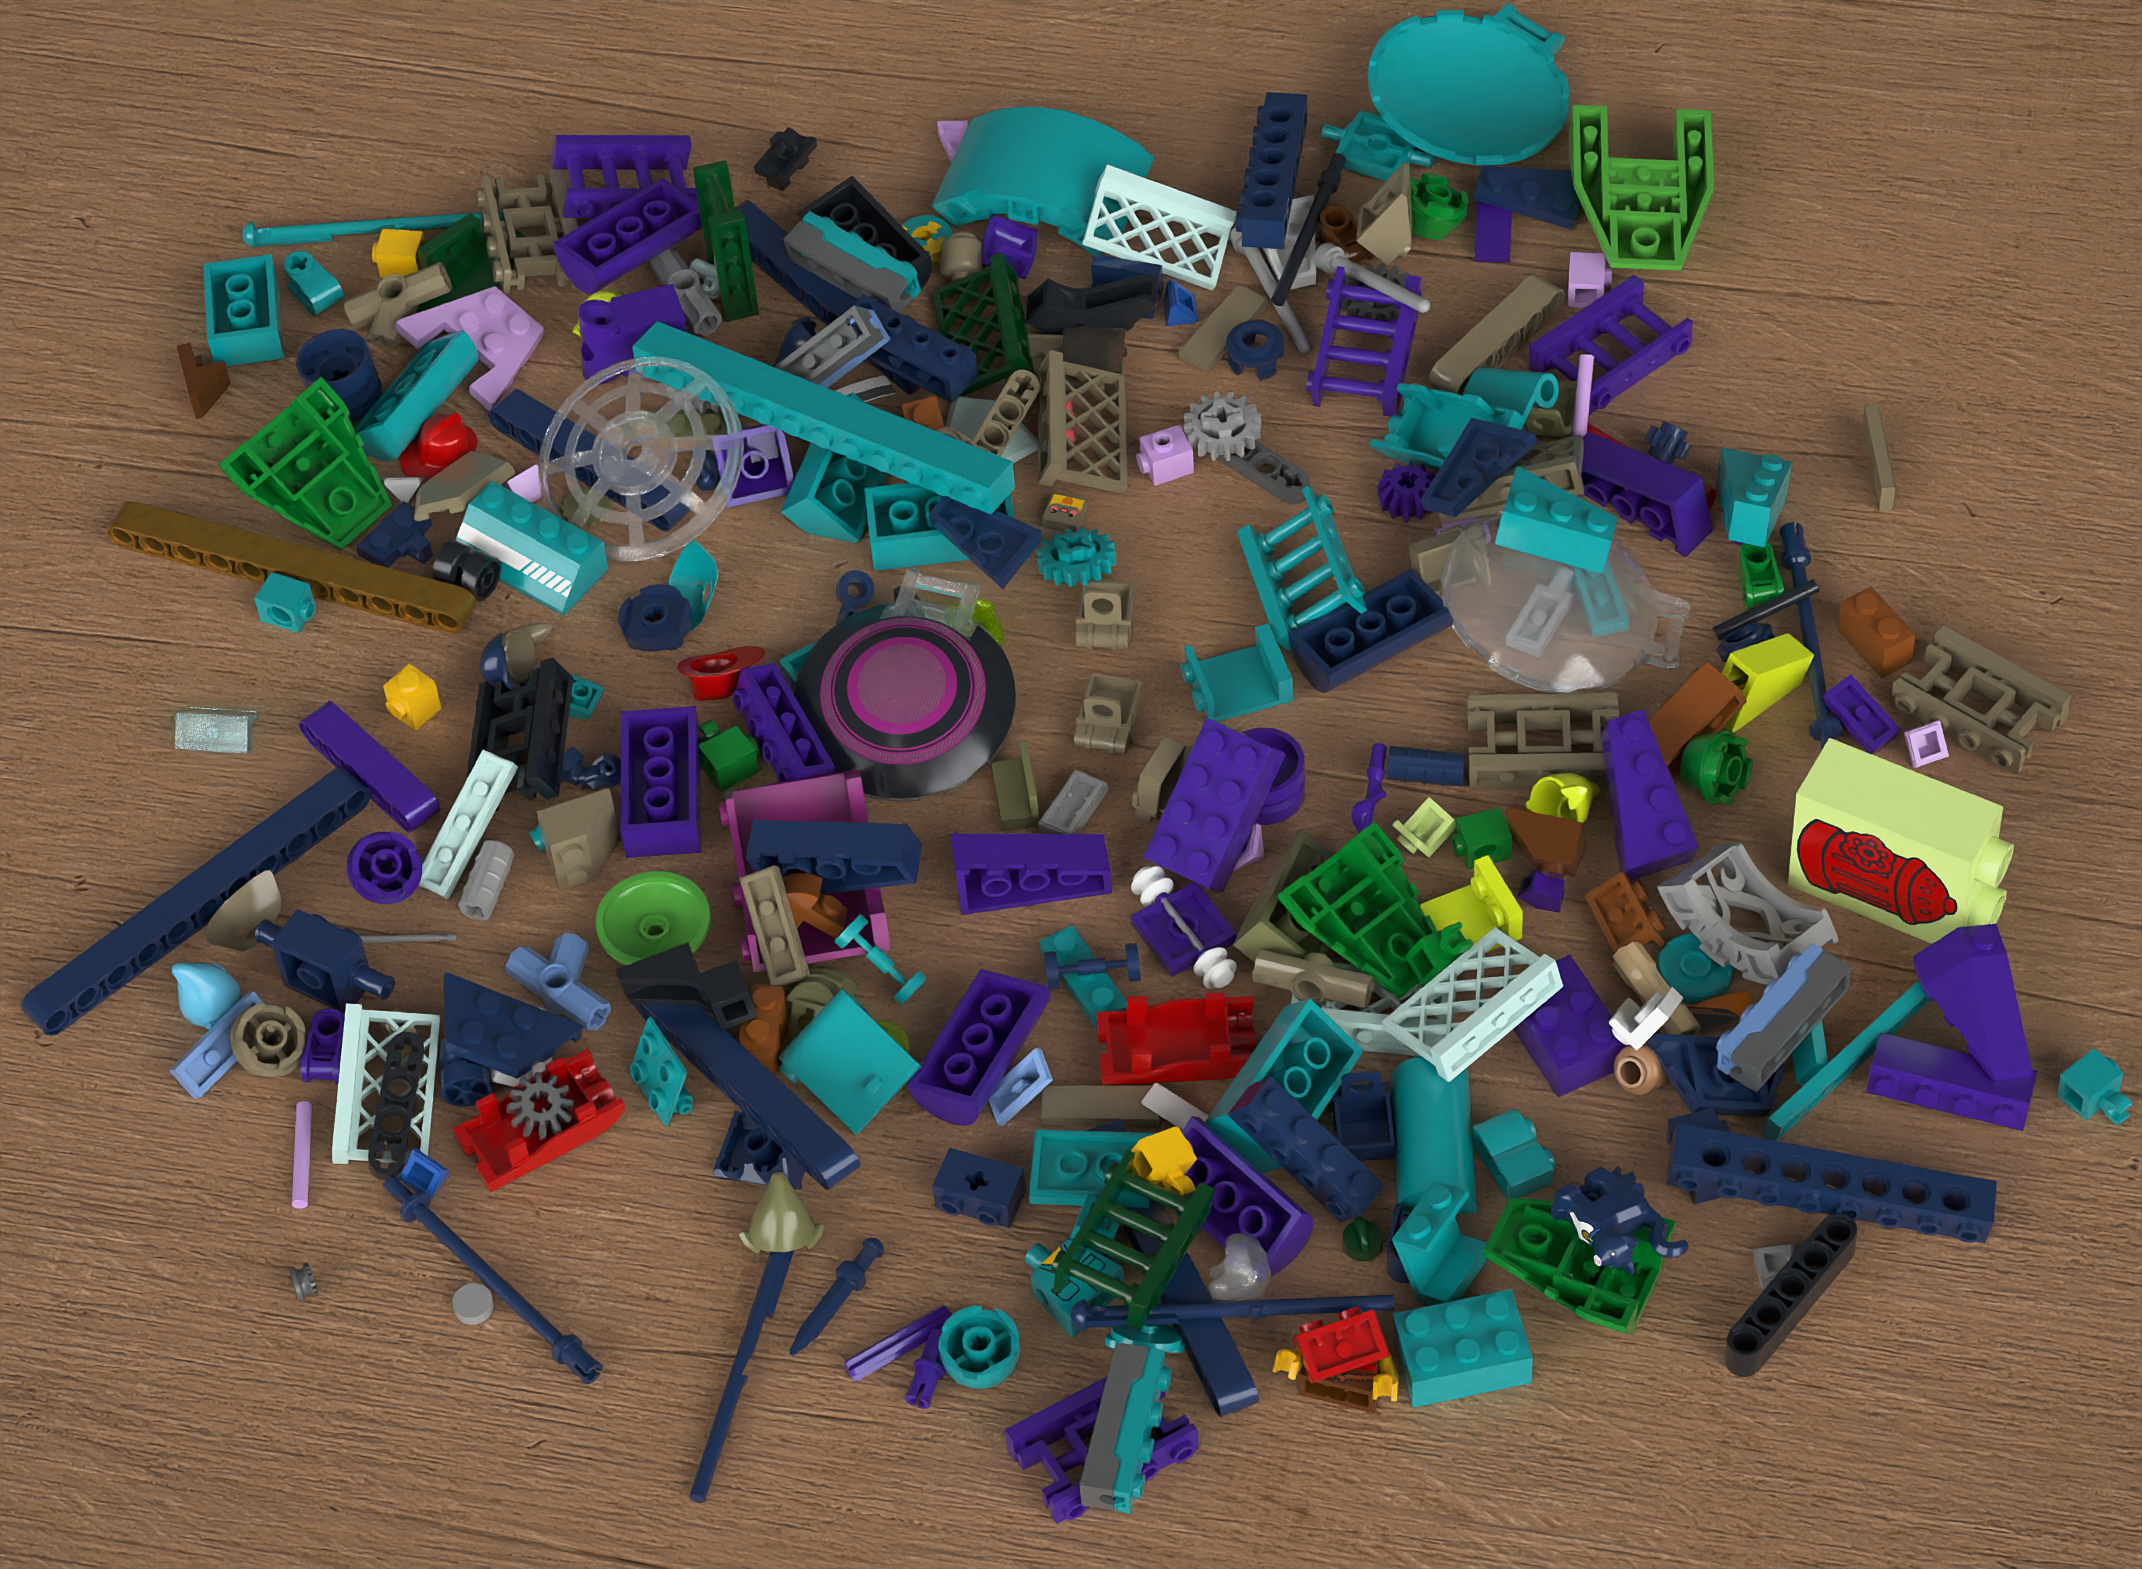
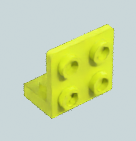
(1478, 906)

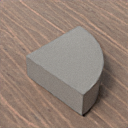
(1770, 1261)

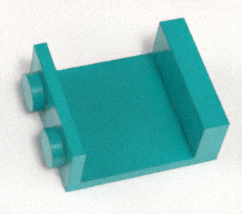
(1240, 679)
(1434, 1251)

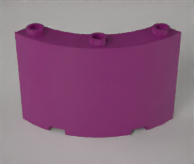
(813, 799)

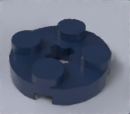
(658, 635)

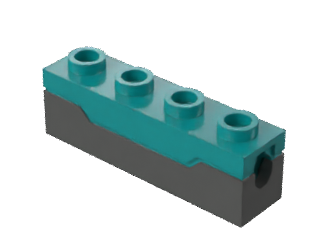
(851, 263)
(1124, 1428)

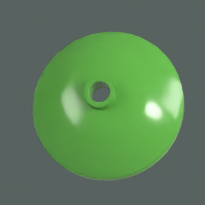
(648, 906)

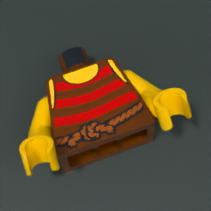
(1352, 1389)

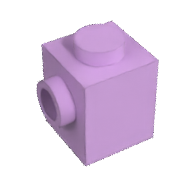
(1587, 278)
(1165, 455)

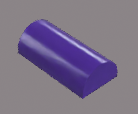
(627, 236)
(977, 1046)
(1245, 1198)

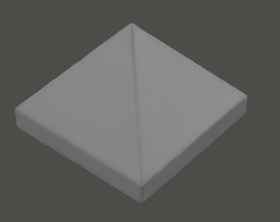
(404, 487)

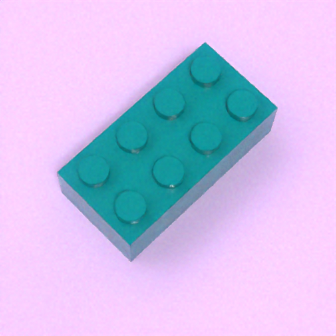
(902, 527)
(1304, 1056)

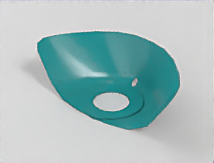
(692, 567)

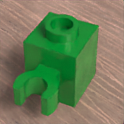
(727, 755)
(1437, 952)

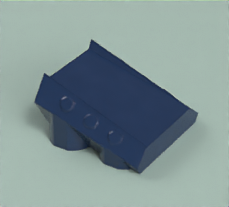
(753, 1156)

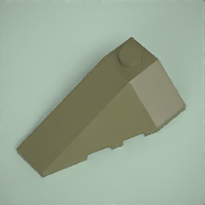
(1269, 921)

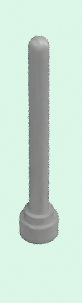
(1330, 256)
(1269, 284)

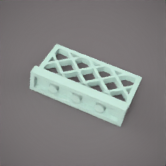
(1165, 206)
(1492, 1016)
(1366, 1025)
(353, 1074)

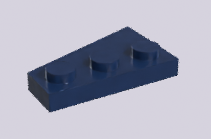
(1530, 192)
(1474, 464)
(990, 541)

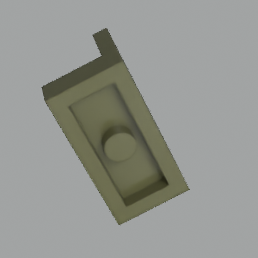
(1016, 791)

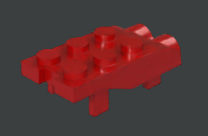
(1176, 1040)
(508, 1154)

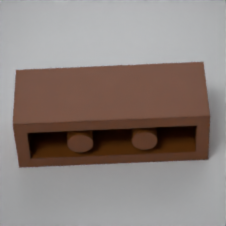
(1696, 709)

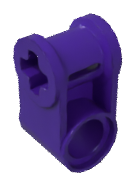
(323, 1052)

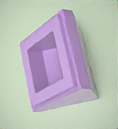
(525, 484)

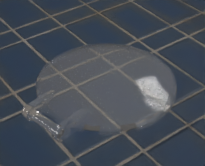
(1556, 621)

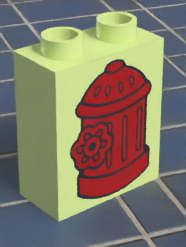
(1897, 845)

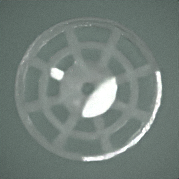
(653, 464)

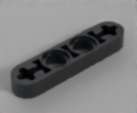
(396, 1105)

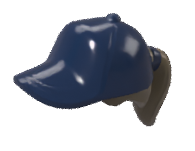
(512, 655)

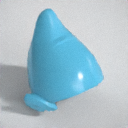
(205, 992)

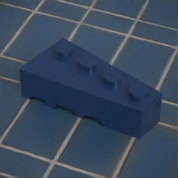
(838, 852)

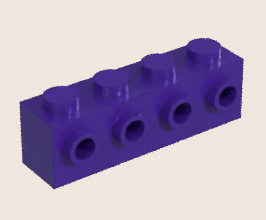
(780, 724)
(1947, 1082)

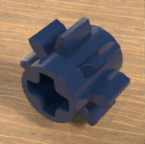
(1667, 442)

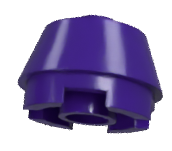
(384, 867)

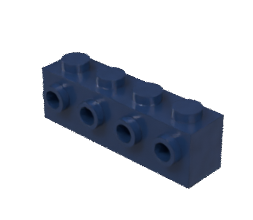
(922, 353)
(1305, 1149)

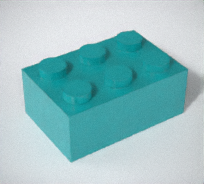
(243, 310)
(1462, 1348)

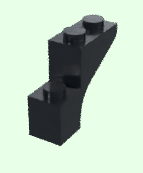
(1103, 306)
(676, 980)

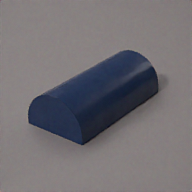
(1351, 642)

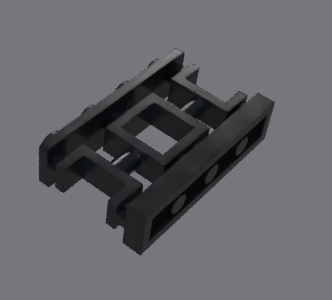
(542, 725)

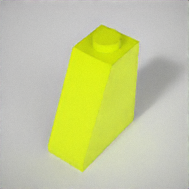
(1765, 675)

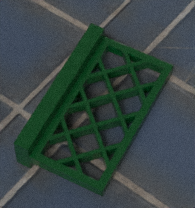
(1008, 315)

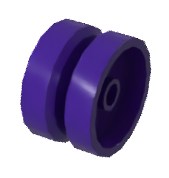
(1289, 784)

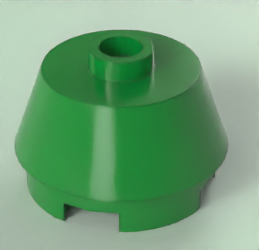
(1436, 206)
(1716, 766)

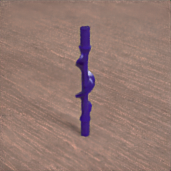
(1363, 811)

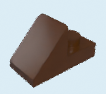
(203, 381)

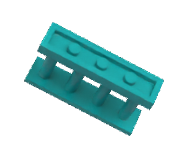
(1269, 572)

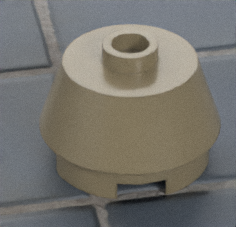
(268, 1040)

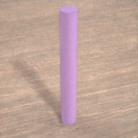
(1583, 395)
(302, 1154)

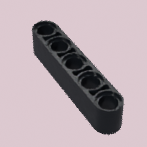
(1789, 1310)

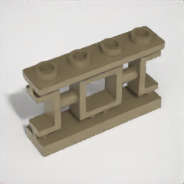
(524, 214)
(1991, 677)
(1537, 712)

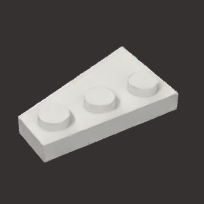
(1278, 257)

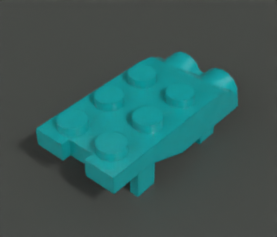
(1433, 424)

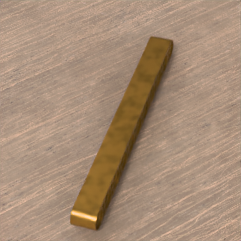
(255, 556)

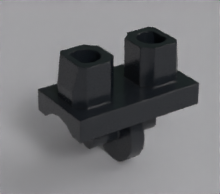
(786, 155)

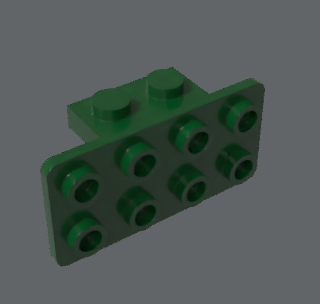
(465, 259)

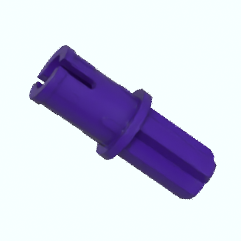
(928, 1371)

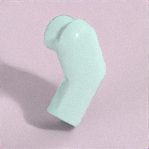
(708, 273)

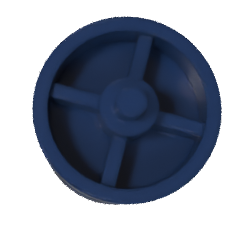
(461, 1079)

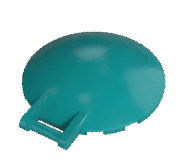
(1471, 85)

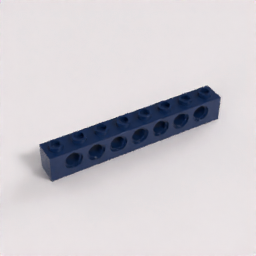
(1849, 1174)

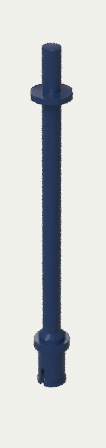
(1796, 558)
(566, 1348)

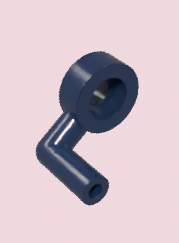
(849, 604)

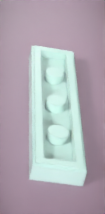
(466, 823)

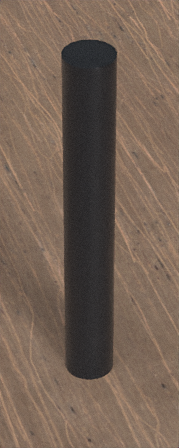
(1767, 608)

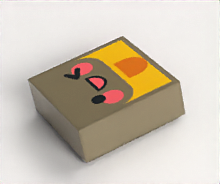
(1064, 512)

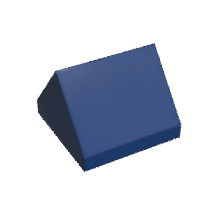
(1179, 305)
(423, 1173)

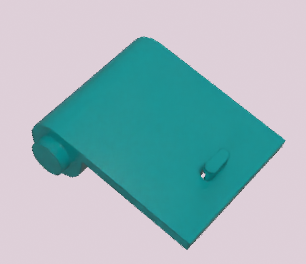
(1514, 389)
(848, 1061)

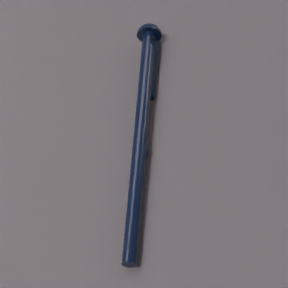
(763, 1305)
(1170, 1313)

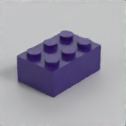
(1570, 1033)

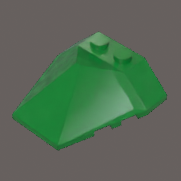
(312, 468)
(1364, 908)
(1563, 1268)

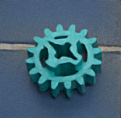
(1076, 557)

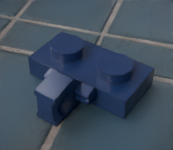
(396, 538)

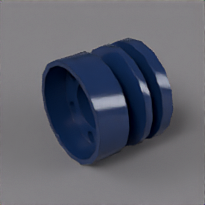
(345, 365)

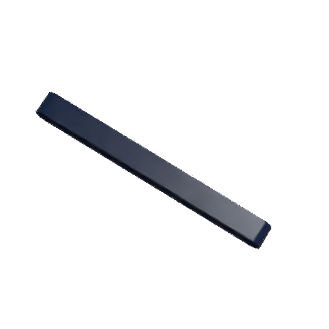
(193, 902)

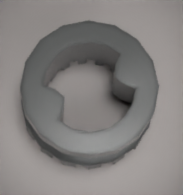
(303, 1281)

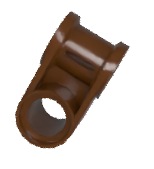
(1340, 229)

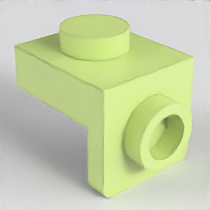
(1426, 828)

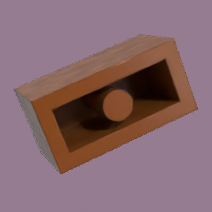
(1876, 632)

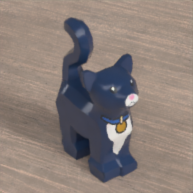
(1611, 1218)

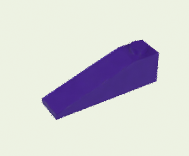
(1975, 989)

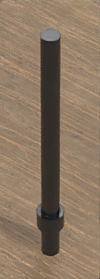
(1327, 185)

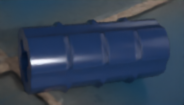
(1426, 766)

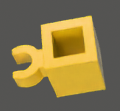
(1165, 1160)

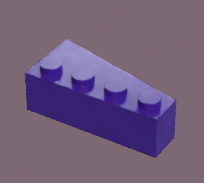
(1644, 802)

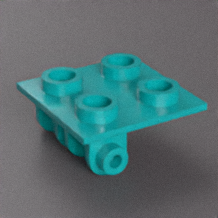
(660, 1074)

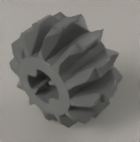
(555, 1105)

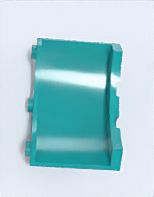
(1037, 169)

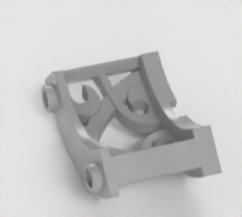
(1740, 884)

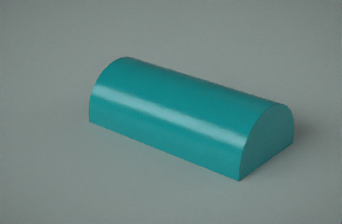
(416, 395)
(1431, 1132)

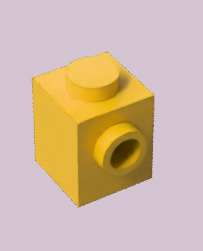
(397, 252)
(412, 697)

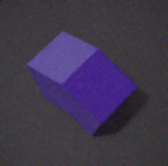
(1542, 891)

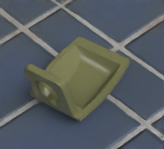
(1559, 417)
(816, 992)

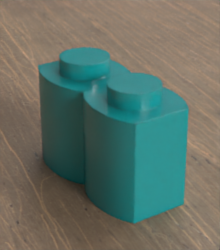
(1513, 1155)

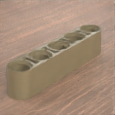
(1498, 333)

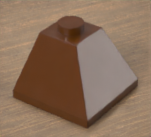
(1548, 841)

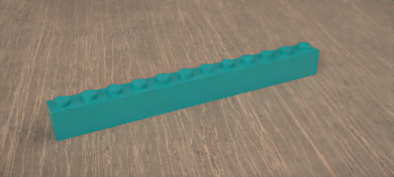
(834, 420)

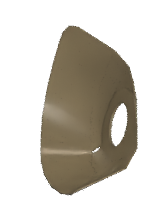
(246, 907)

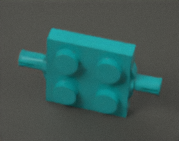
(1374, 147)

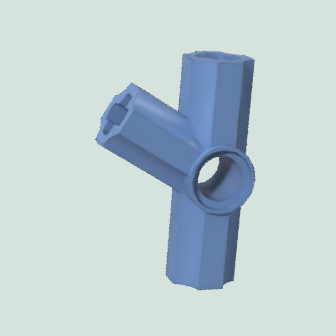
(558, 980)

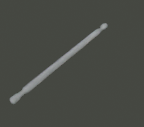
(407, 938)

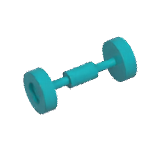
(880, 960)

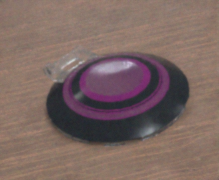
(910, 692)

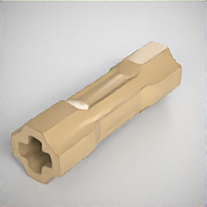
(1641, 975)

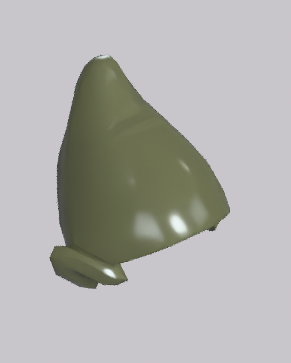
(781, 1220)

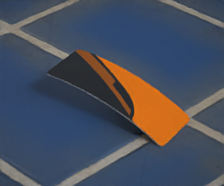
(1720, 1009)

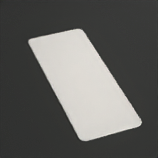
(1171, 1106)

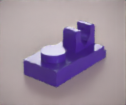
(1861, 715)

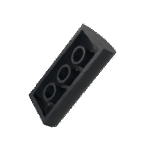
(858, 211)

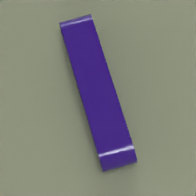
(387, 779)

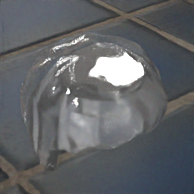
(1243, 1271)

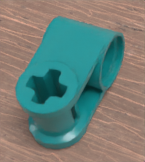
(311, 282)

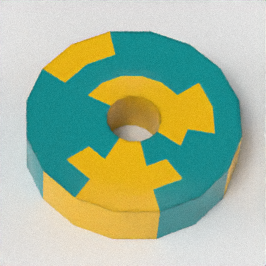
(929, 233)

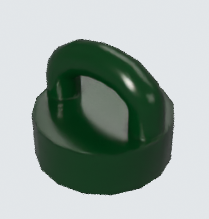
(1362, 1240)

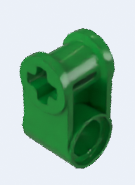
(1758, 575)

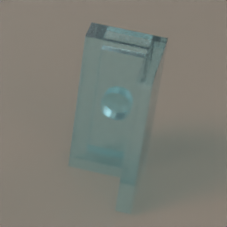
(214, 729)

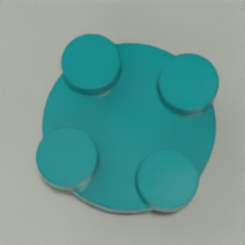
(1151, 1336)

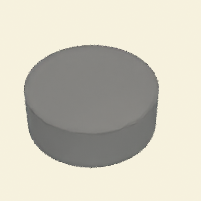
(473, 1303)

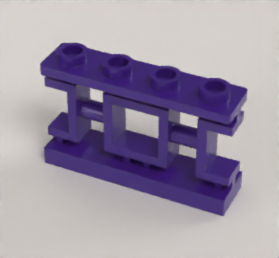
(1075, 1421)

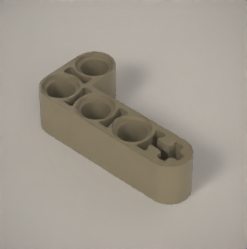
(995, 427)

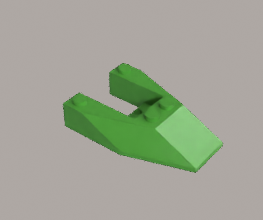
(1643, 207)

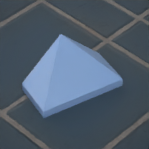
(1020, 1086)

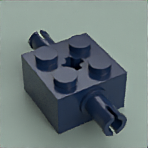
(323, 960)

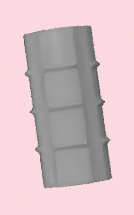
(486, 880)

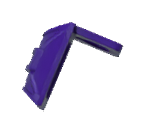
(1012, 239)

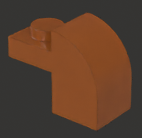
(812, 906)

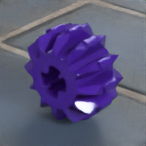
(1402, 490)

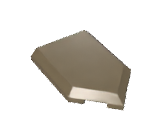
(460, 484)

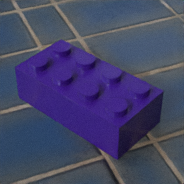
(660, 782)
(1214, 805)

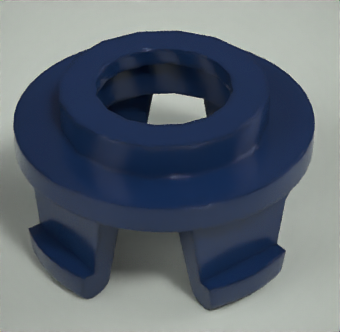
(1262, 357)

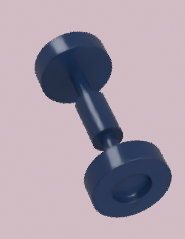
(1092, 966)

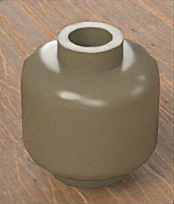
(960, 256)

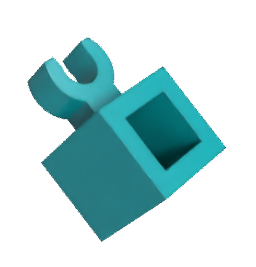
(2094, 1085)

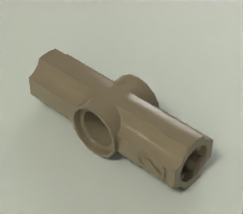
(1313, 978)

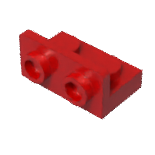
(1340, 1345)

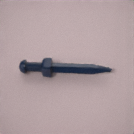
(849, 1277)

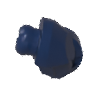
(602, 773)

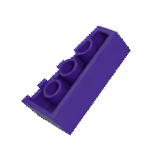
(1647, 491)
(1028, 869)

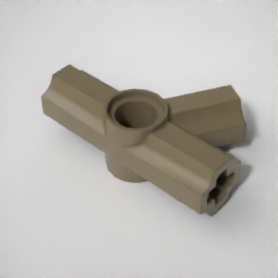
(395, 299)

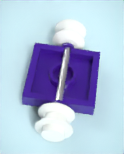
(1183, 928)

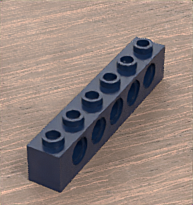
(1274, 171)

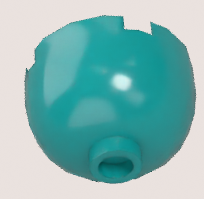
(979, 1347)

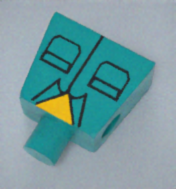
(1060, 1304)

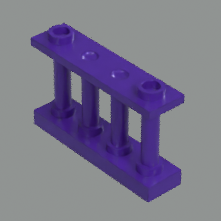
(613, 154)
(1604, 317)
(1393, 361)

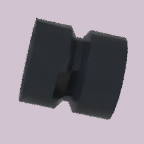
(467, 568)

